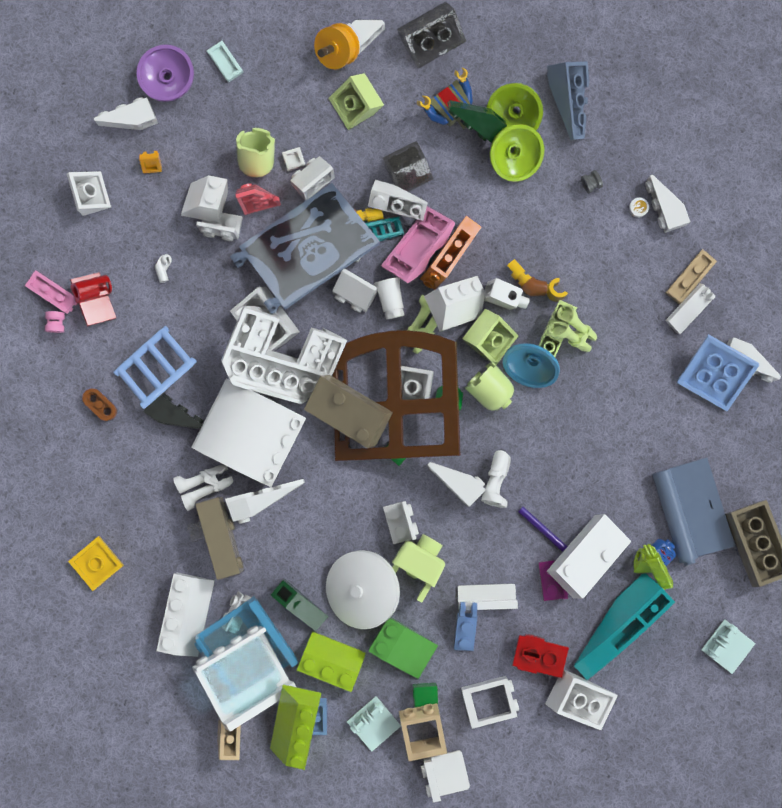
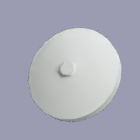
(362, 589)

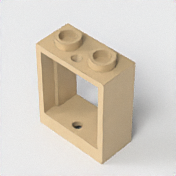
(426, 747)

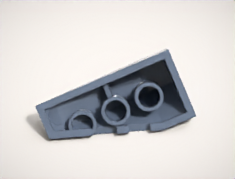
(568, 87)

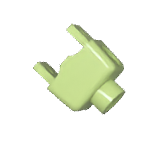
(420, 562)

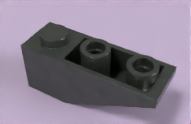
(168, 413)

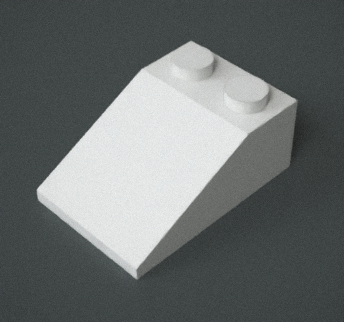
(462, 485)
(581, 700)

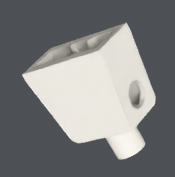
(498, 291)

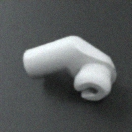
(161, 267)

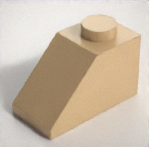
(228, 743)

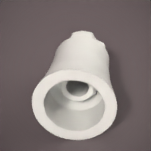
(390, 297)

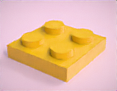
(96, 563)

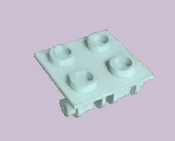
(728, 646)
(373, 723)

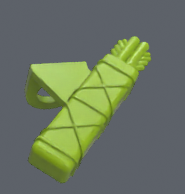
(652, 563)

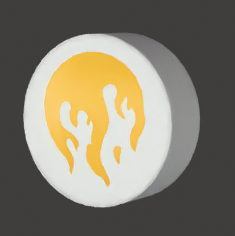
(638, 207)

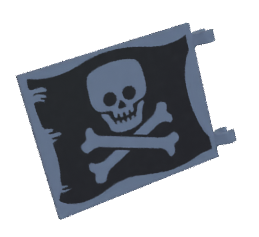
(307, 247)

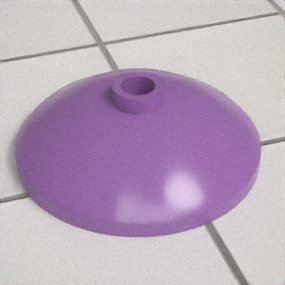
(164, 61)

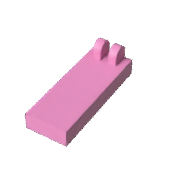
(51, 292)

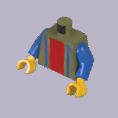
(437, 107)

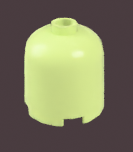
(255, 152)
(491, 388)

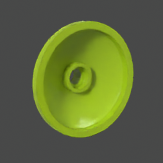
(520, 96)
(526, 156)

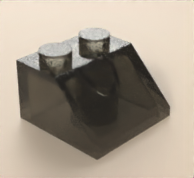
(408, 167)

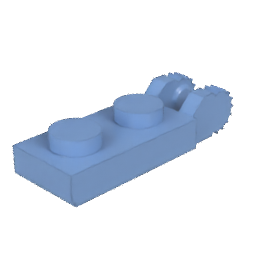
(465, 628)

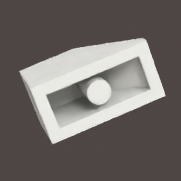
(367, 31)

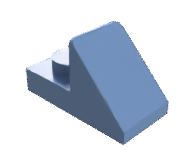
(321, 720)

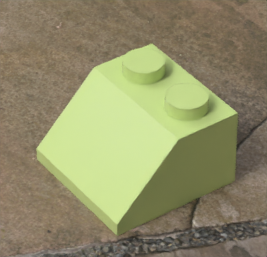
(356, 100)
(490, 336)

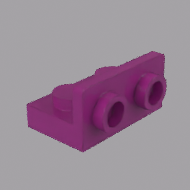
(550, 587)

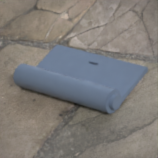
(693, 510)

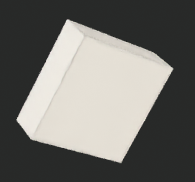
(293, 159)

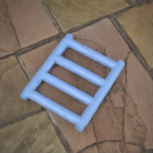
(174, 374)

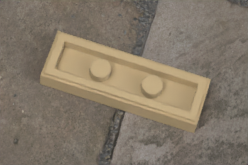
(691, 277)

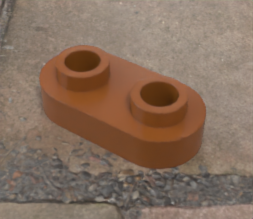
(99, 406)

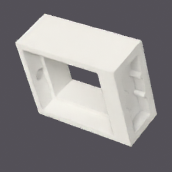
(513, 705)

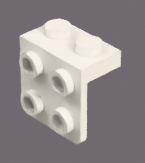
(445, 774)

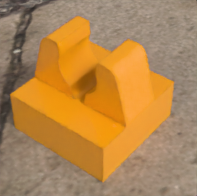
(150, 162)

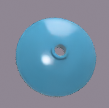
(531, 365)

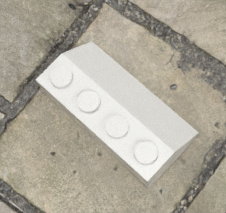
(185, 614)

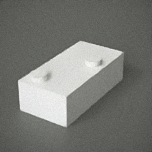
(589, 556)

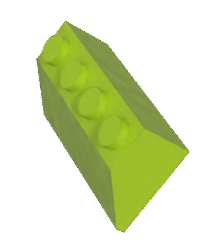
(294, 725)

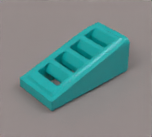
(397, 223)

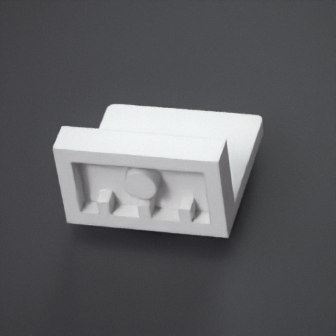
(228, 227)
(400, 522)

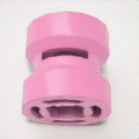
(52, 322)

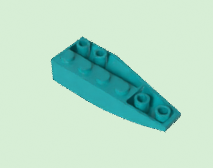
(623, 623)

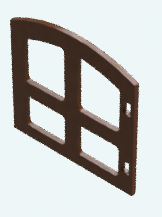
(447, 404)

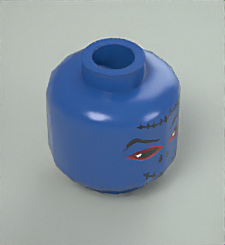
(665, 549)

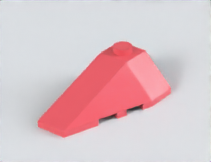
(255, 199)

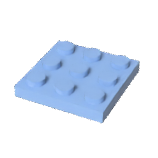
(718, 372)

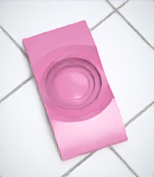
(418, 245)

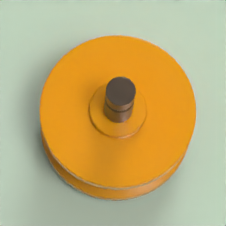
(336, 46)

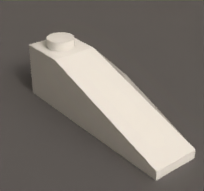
(252, 503)

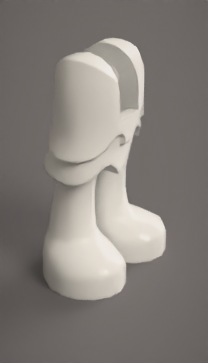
(497, 473)
(208, 476)

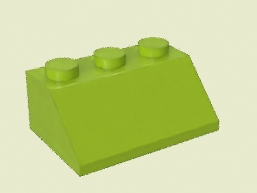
(331, 661)

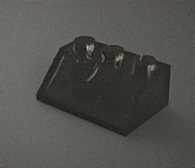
(432, 34)

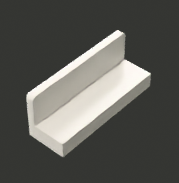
(488, 596)

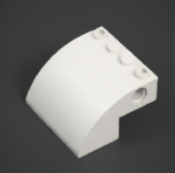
(248, 433)

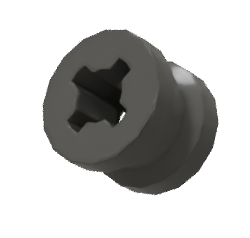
(592, 181)

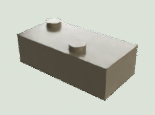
(348, 411)
(220, 537)
(757, 542)

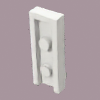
(690, 308)

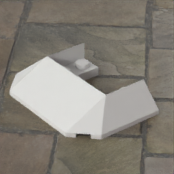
(272, 373)

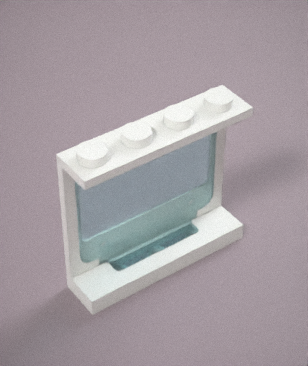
(242, 677)

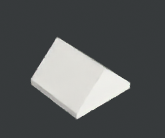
(88, 192)

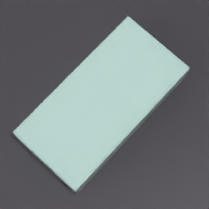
(225, 61)

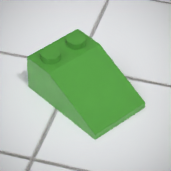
(402, 647)

